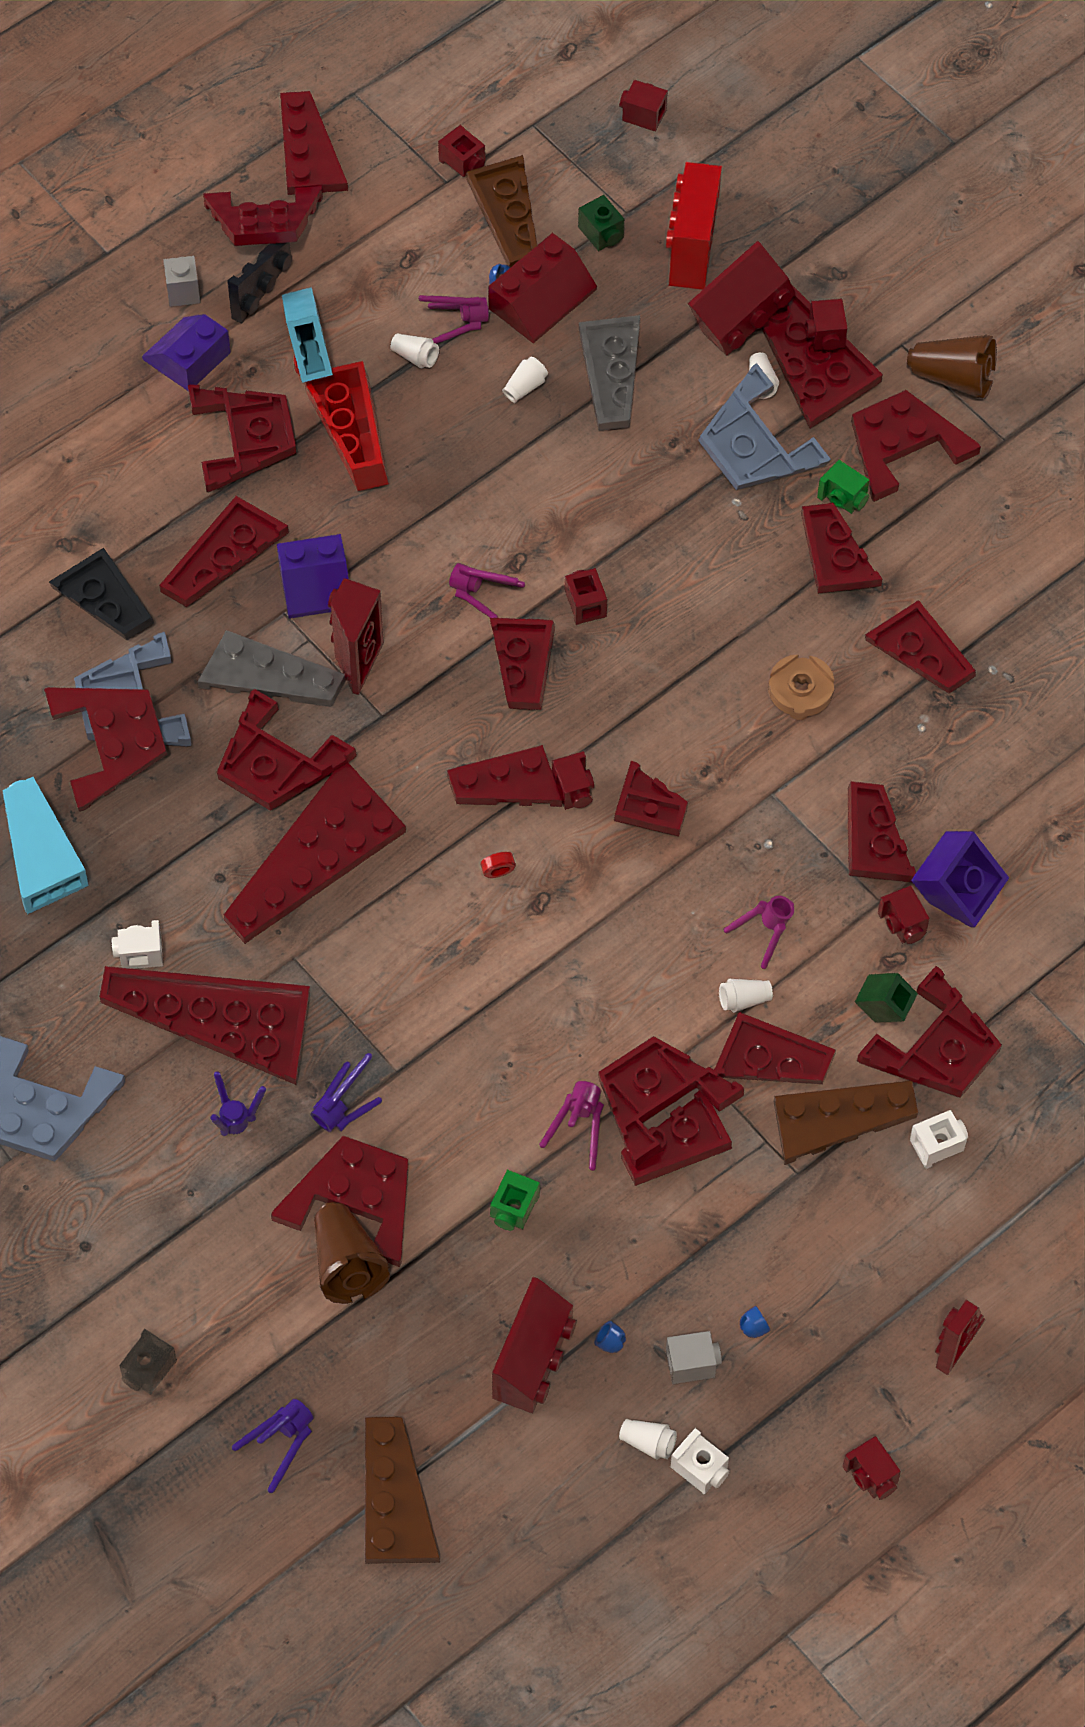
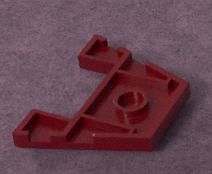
(266, 222)
(257, 428)
(899, 428)
(123, 731)
(269, 768)
(950, 1050)
(650, 1081)
(362, 1179)

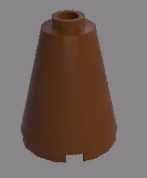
(957, 363)
(347, 1256)

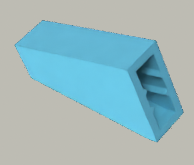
(306, 334)
(42, 853)

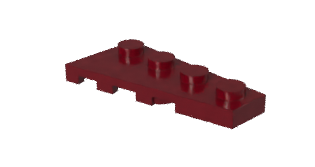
(307, 147)
(225, 547)

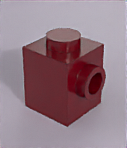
(644, 105)
(827, 324)

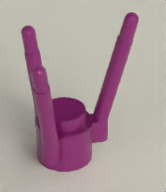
(471, 309)
(469, 579)
(774, 916)
(581, 1103)

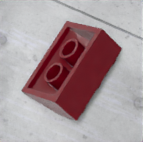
(541, 288)
(741, 298)
(356, 630)
(533, 1348)

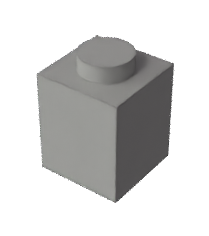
(181, 281)
(692, 1357)

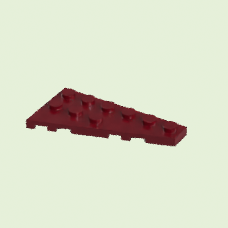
(818, 378)
(327, 840)
(235, 1017)

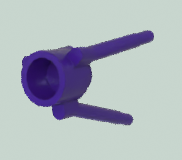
(330, 1109)
(233, 1114)
(290, 1421)

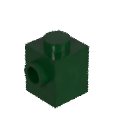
(601, 223)
(886, 997)

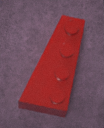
(693, 224)
(350, 420)

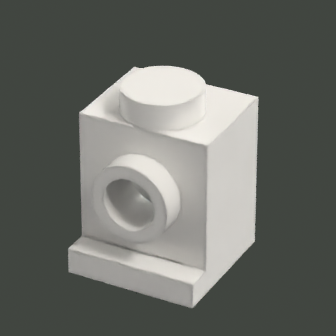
(139, 946)
(944, 1127)
(700, 1475)

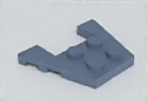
(744, 444)
(124, 674)
(41, 1117)

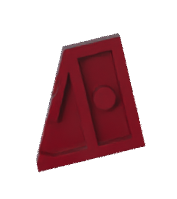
(649, 803)

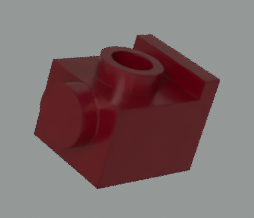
(461, 151)
(586, 595)
(573, 780)
(904, 915)
(873, 1469)

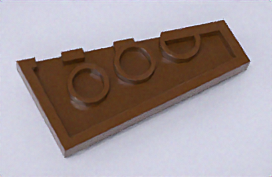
(505, 203)
(827, 1117)
(394, 1503)

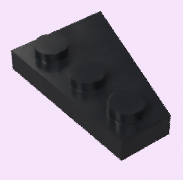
(257, 280)
(104, 594)

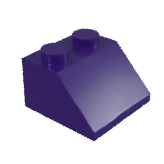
(190, 350)
(310, 573)
(960, 877)

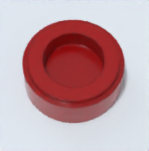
(498, 864)

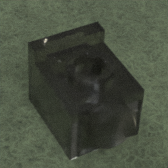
(149, 1375)

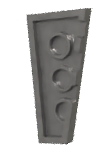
(610, 365)
(249, 665)

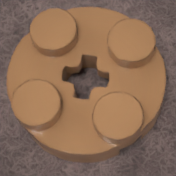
(801, 702)

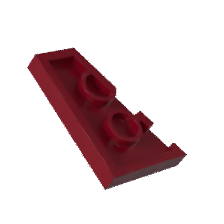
(834, 553)
(923, 647)
(523, 658)
(512, 777)
(872, 836)
(772, 1054)
(685, 1138)
(958, 1333)

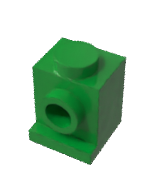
(844, 487)
(518, 1191)

